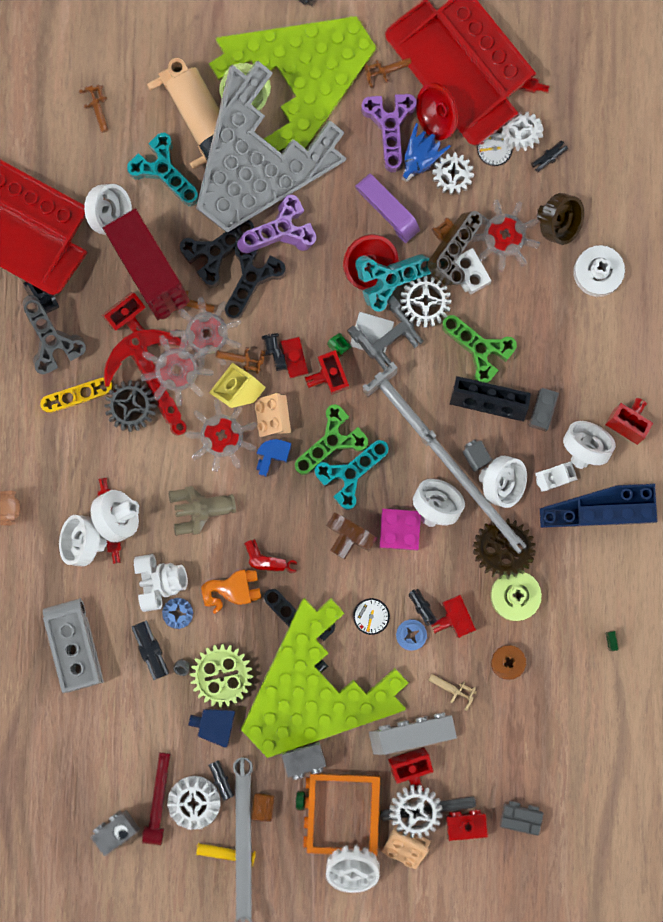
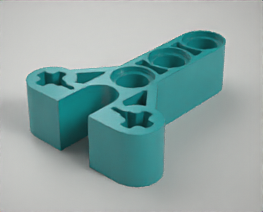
(150, 170)
(383, 288)
(338, 472)

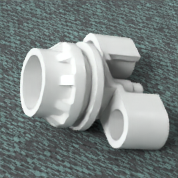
(158, 581)

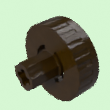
(561, 211)

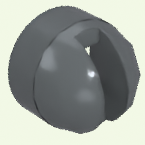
(181, 671)

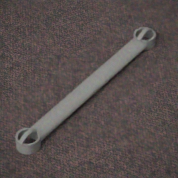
(243, 841)

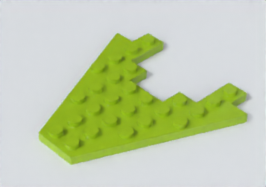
(314, 60)
(297, 700)

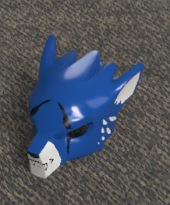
(421, 154)

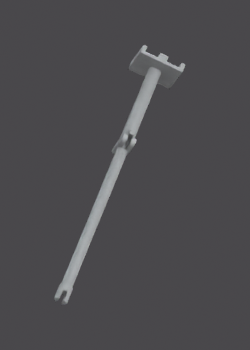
(429, 438)

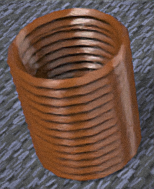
(263, 807)

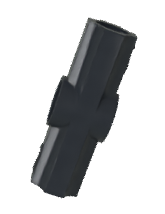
(150, 650)

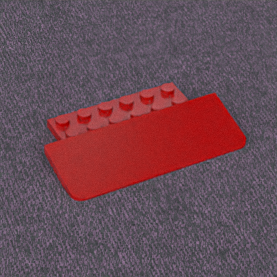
(466, 55)
(38, 231)

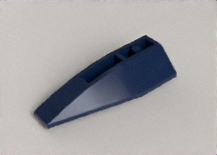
(605, 507)

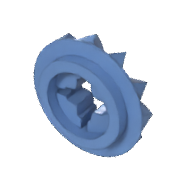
(172, 605)
(413, 625)

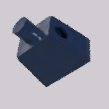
(214, 725)

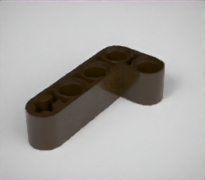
(467, 225)

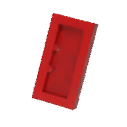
(294, 357)

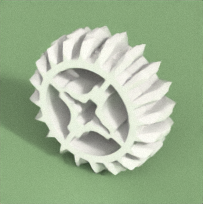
(425, 294)
(413, 818)

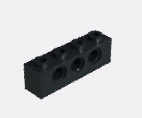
(490, 398)

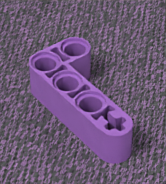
(389, 207)

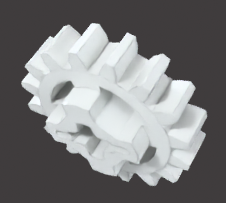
(522, 131)
(460, 173)

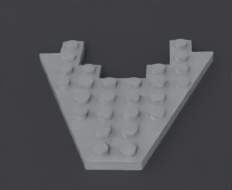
(245, 170)

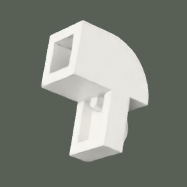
(556, 476)

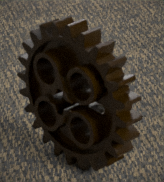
(493, 561)

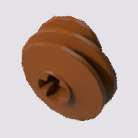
(518, 663)

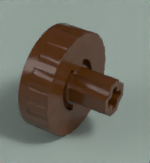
(349, 535)

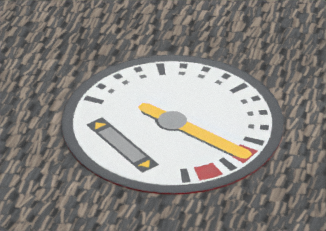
(494, 150)
(371, 616)

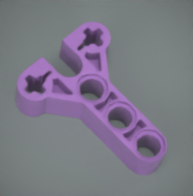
(398, 116)
(289, 209)

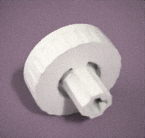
(99, 211)
(605, 258)
(588, 444)
(504, 474)
(443, 507)
(123, 511)
(80, 541)

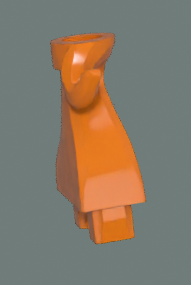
(233, 589)

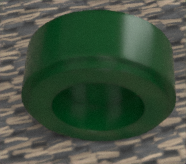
(300, 800)

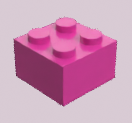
(400, 529)

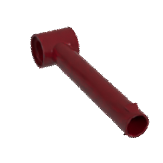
(153, 833)

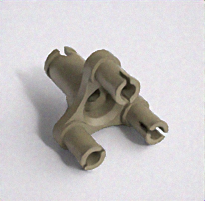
(199, 509)

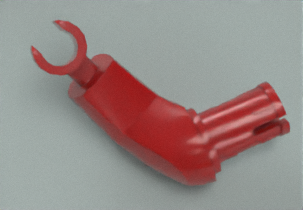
(266, 563)

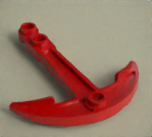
(126, 348)

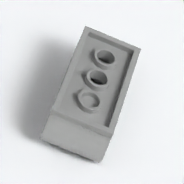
(69, 626)

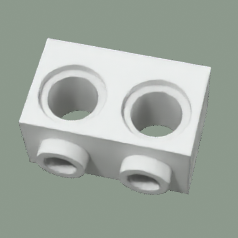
(476, 269)

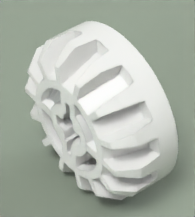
(194, 784)
(352, 869)

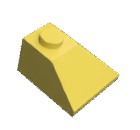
(237, 387)

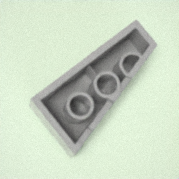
(413, 734)

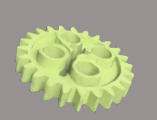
(225, 693)

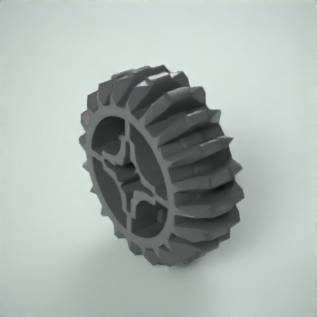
(127, 414)

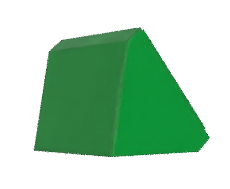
(339, 344)

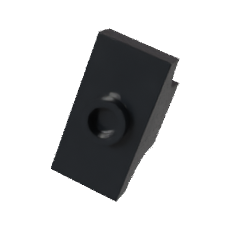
(48, 301)

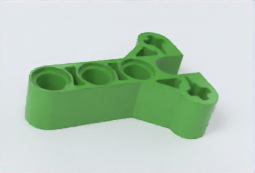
(492, 346)
(344, 442)

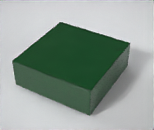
(612, 641)

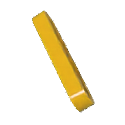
(76, 393)

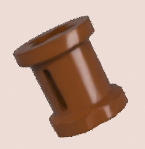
(442, 230)

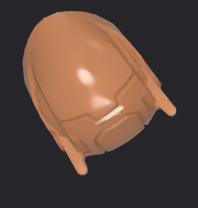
(9, 508)

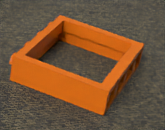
(310, 804)

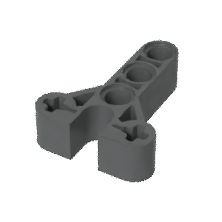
(46, 348)

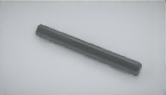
(448, 805)

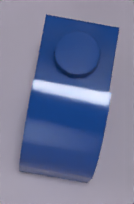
(270, 450)

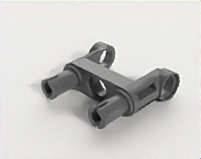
(376, 350)

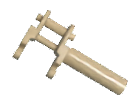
(452, 689)

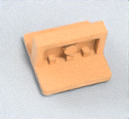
(272, 415)
(406, 849)

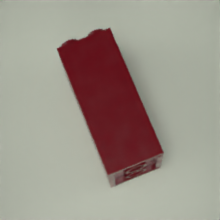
(146, 264)

